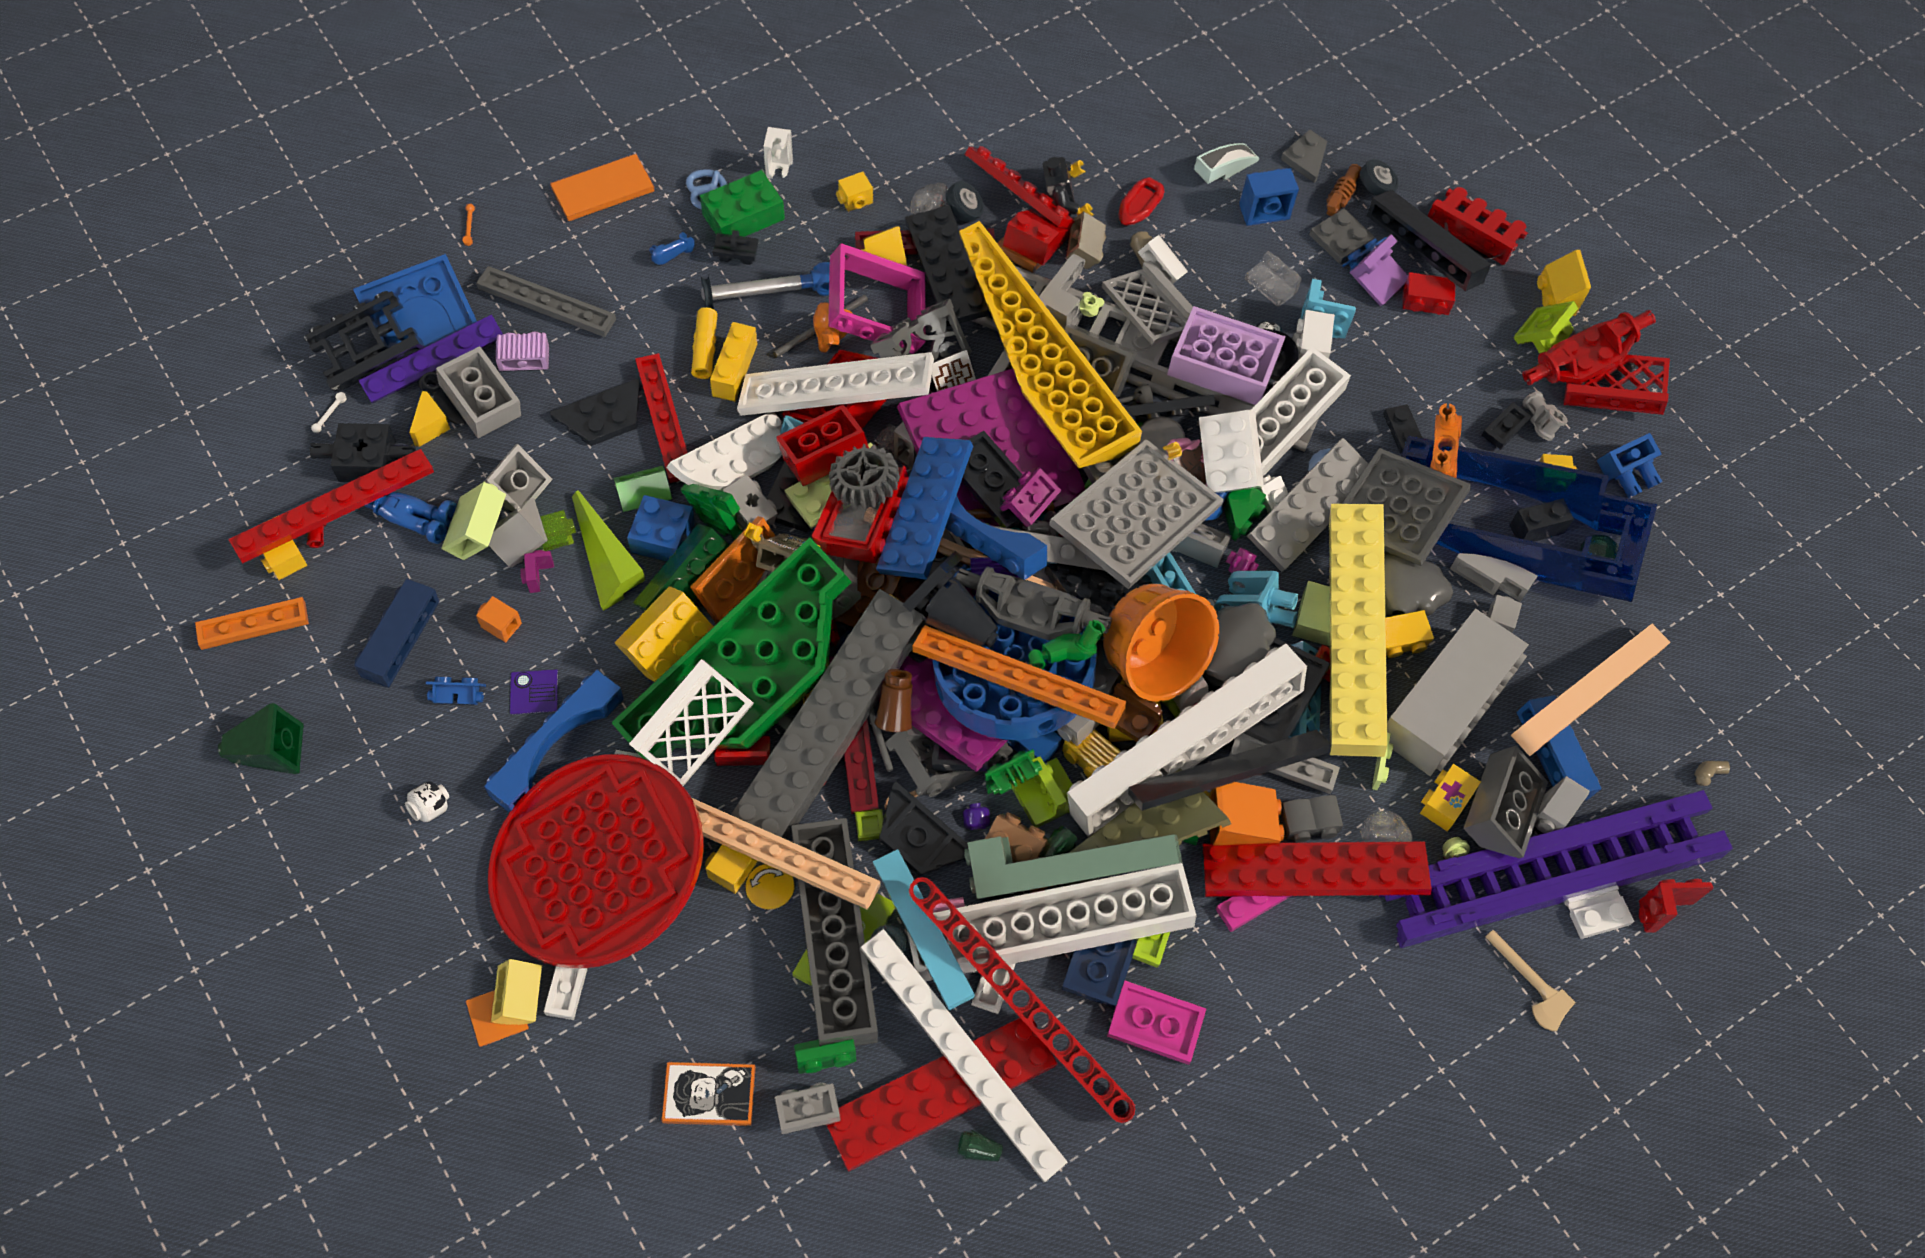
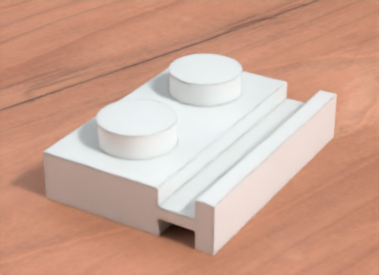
(1599, 912)

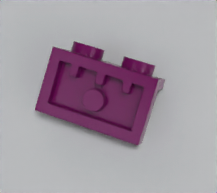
(1030, 496)

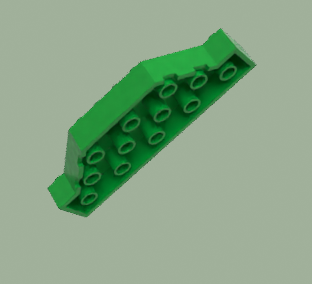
(766, 647)

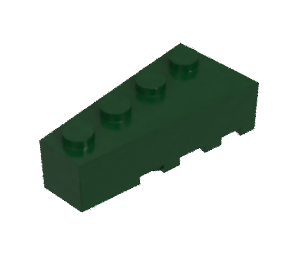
(685, 565)

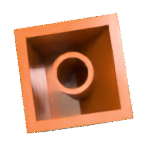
(1251, 812)

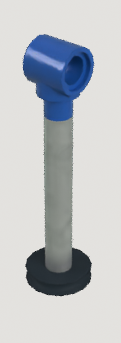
(817, 280)

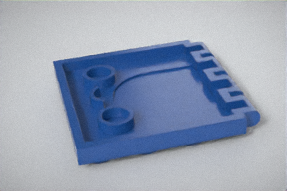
(430, 300)

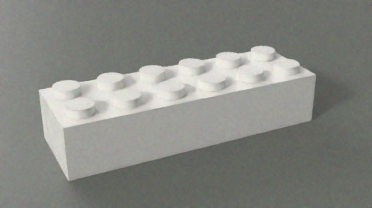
(1296, 404)

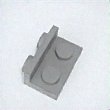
(807, 1108)

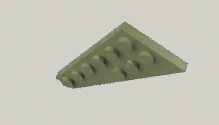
(1180, 817)

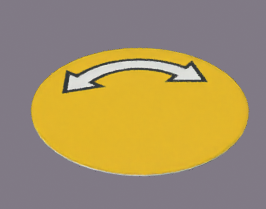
(769, 887)

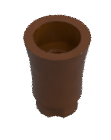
(895, 702)

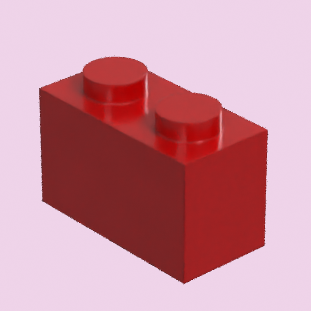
(1428, 294)

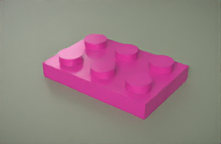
(1156, 1022)

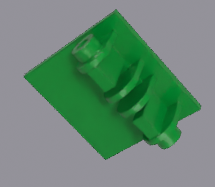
(1000, 775)

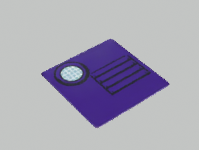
(533, 691)

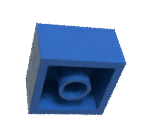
(1268, 196)
(660, 528)

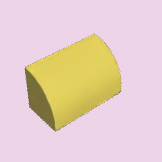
(516, 993)

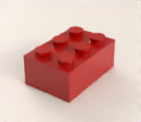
(816, 443)

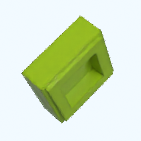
(869, 824)

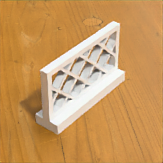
(675, 706)

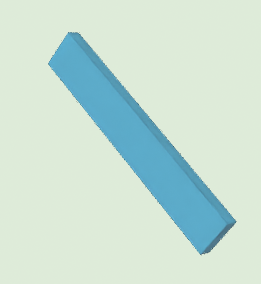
(924, 933)

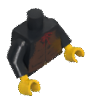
(1059, 183)

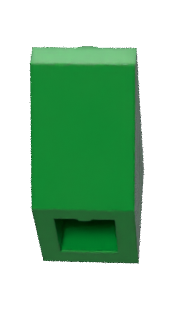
(1242, 508)

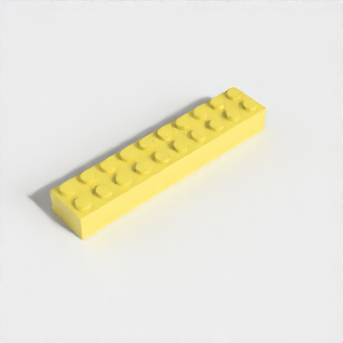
(1357, 630)

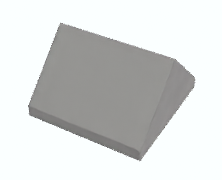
(518, 478)
(518, 533)
(1205, 545)

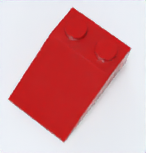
(1034, 236)

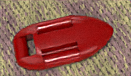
(1140, 201)

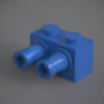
(1633, 455)

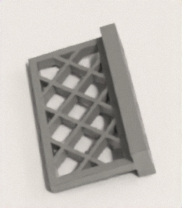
(1165, 296)

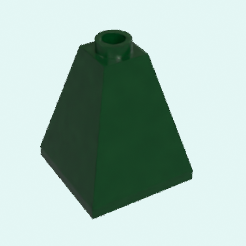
(266, 741)

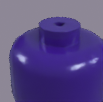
(976, 817)

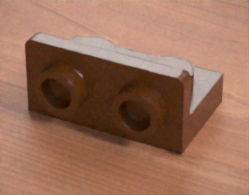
(1139, 716)

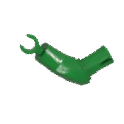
(1069, 646)

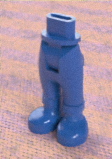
(400, 507)

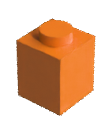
(498, 619)

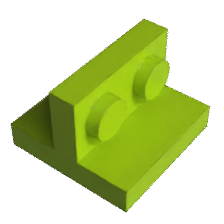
(1547, 326)
(1046, 794)

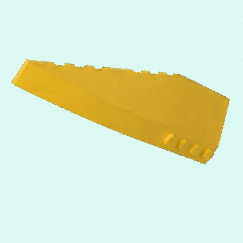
(1048, 363)

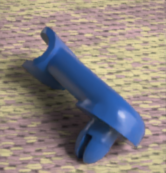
(664, 253)

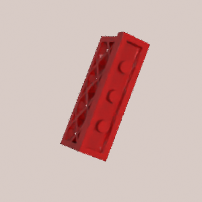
(1623, 399)

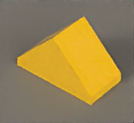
(428, 421)

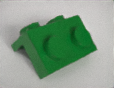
(814, 1058)

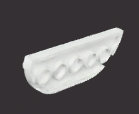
(730, 457)

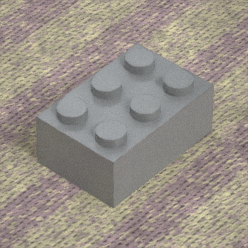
(478, 392)

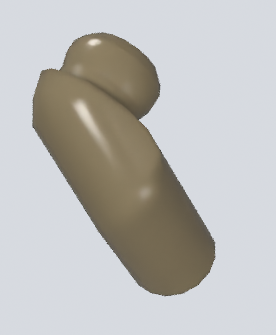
(1708, 769)

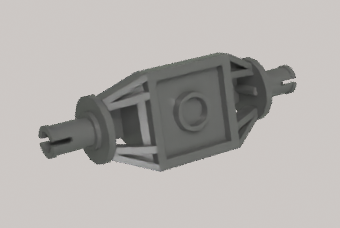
(1030, 605)

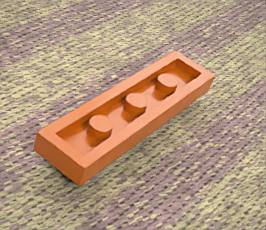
(251, 623)

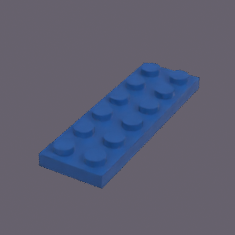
(925, 507)

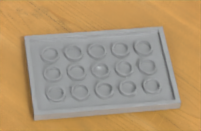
(1136, 513)

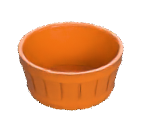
(1161, 640)

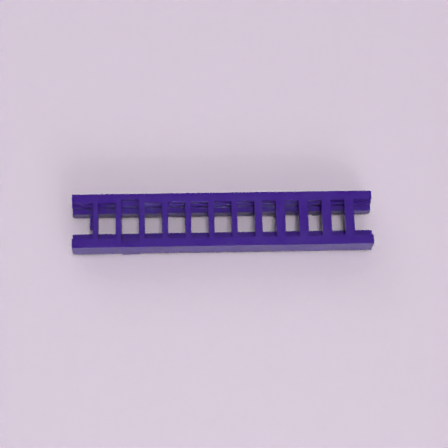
(1572, 883)

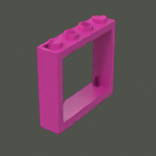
(878, 269)

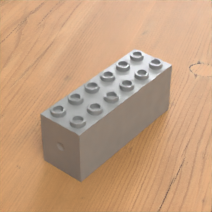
(1455, 692)

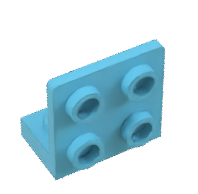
(1342, 313)

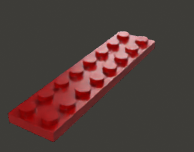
(1316, 869)
(932, 1095)

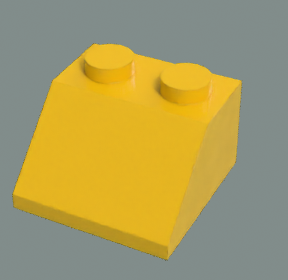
(1564, 281)

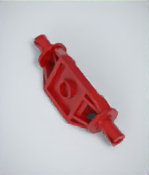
(1590, 350)

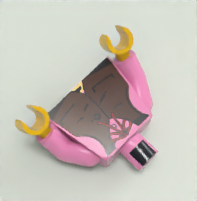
(1188, 455)

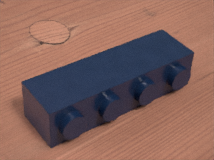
(396, 633)

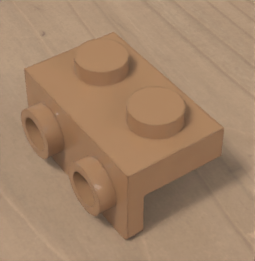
(1024, 841)

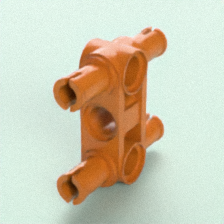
(1446, 433)

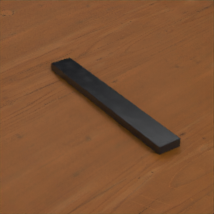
(1229, 769)

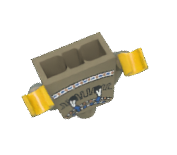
(772, 551)

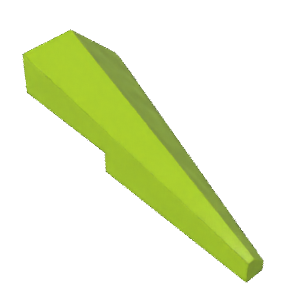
(609, 561)

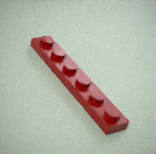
(1024, 190)
(661, 410)

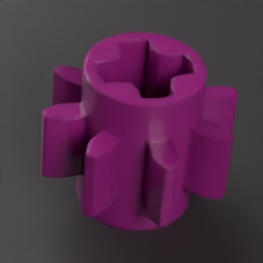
(1242, 561)

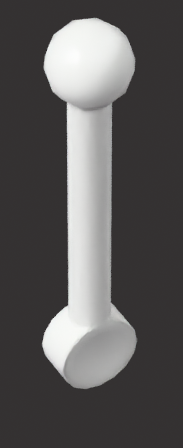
(340, 398)

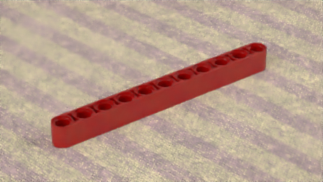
(1034, 1005)

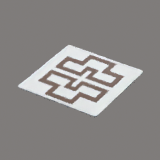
(952, 371)

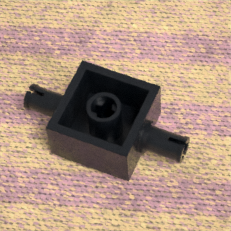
(360, 450)

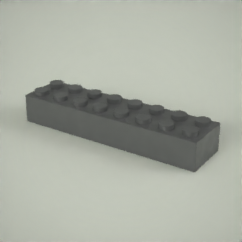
(833, 944)

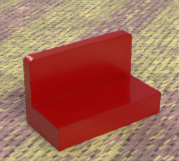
(755, 755)

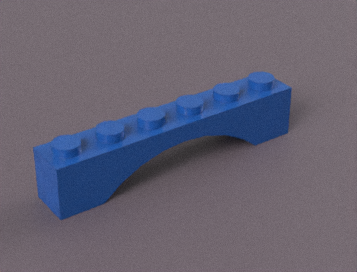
(1013, 550)
(591, 702)

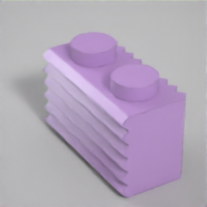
(522, 351)

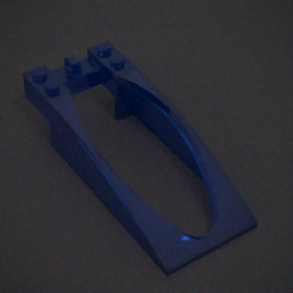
(1547, 482)

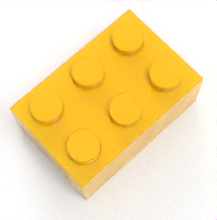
(663, 633)

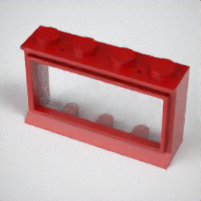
(858, 532)

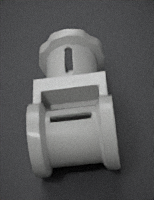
(1545, 417)

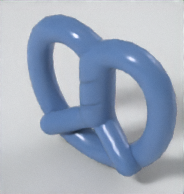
(699, 190)

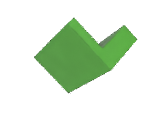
(647, 482)

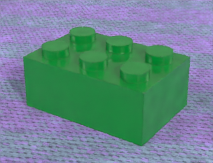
(743, 205)

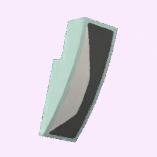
(1224, 161)

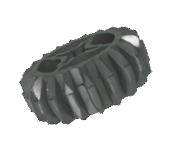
(864, 476)

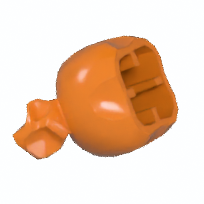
(826, 335)

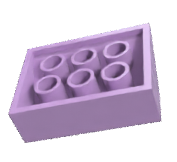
(1225, 355)

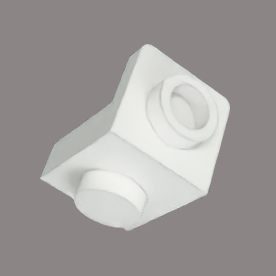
(1274, 490)

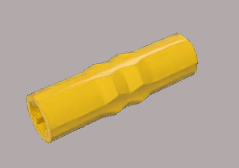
(704, 343)

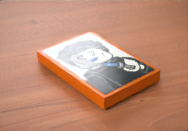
(708, 1094)

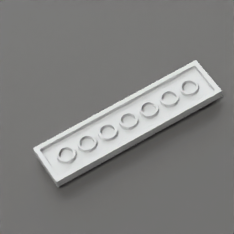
(836, 384)

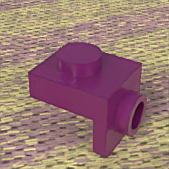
(533, 562)

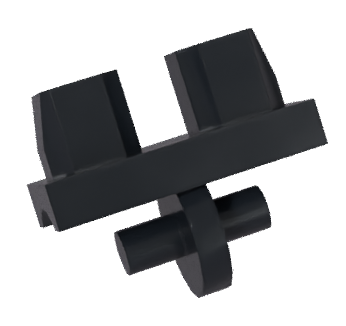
(735, 247)

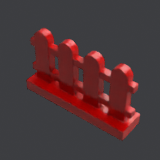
(1473, 233)

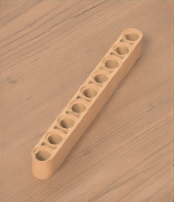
(1590, 689)

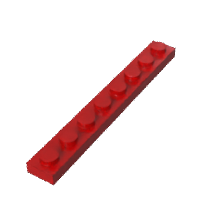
(331, 506)

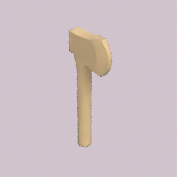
(1555, 1004)

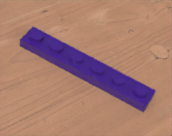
(429, 358)

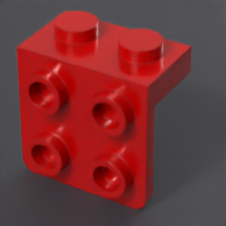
(1660, 903)

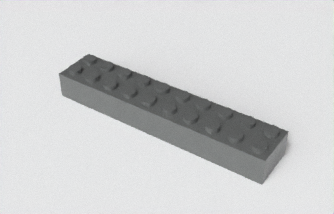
(830, 717)

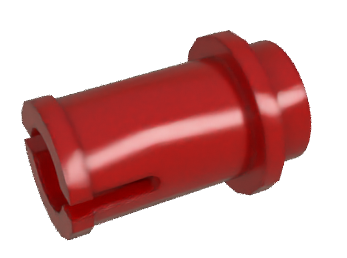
(316, 537)

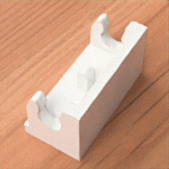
(777, 151)

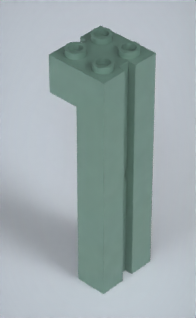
(998, 875)

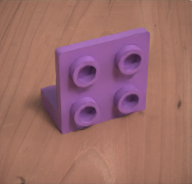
(1380, 273)

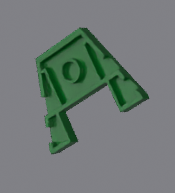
(714, 508)

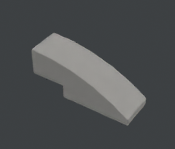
(1494, 574)

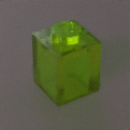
(557, 530)

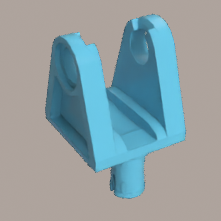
(1263, 589)

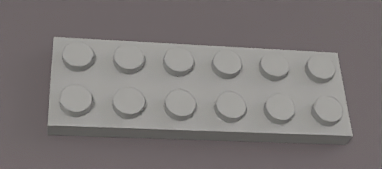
(1306, 508)

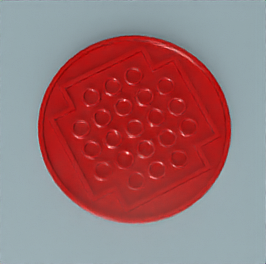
(595, 861)

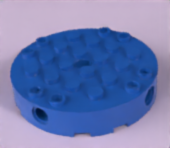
(1000, 710)

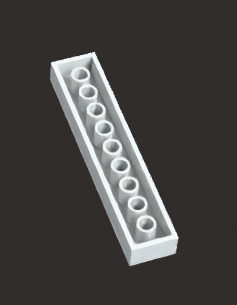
(1189, 737)
(1074, 917)

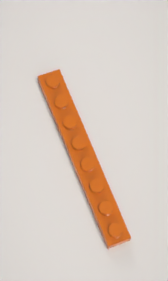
(1019, 676)

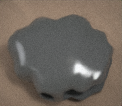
(1413, 587)
(1242, 640)

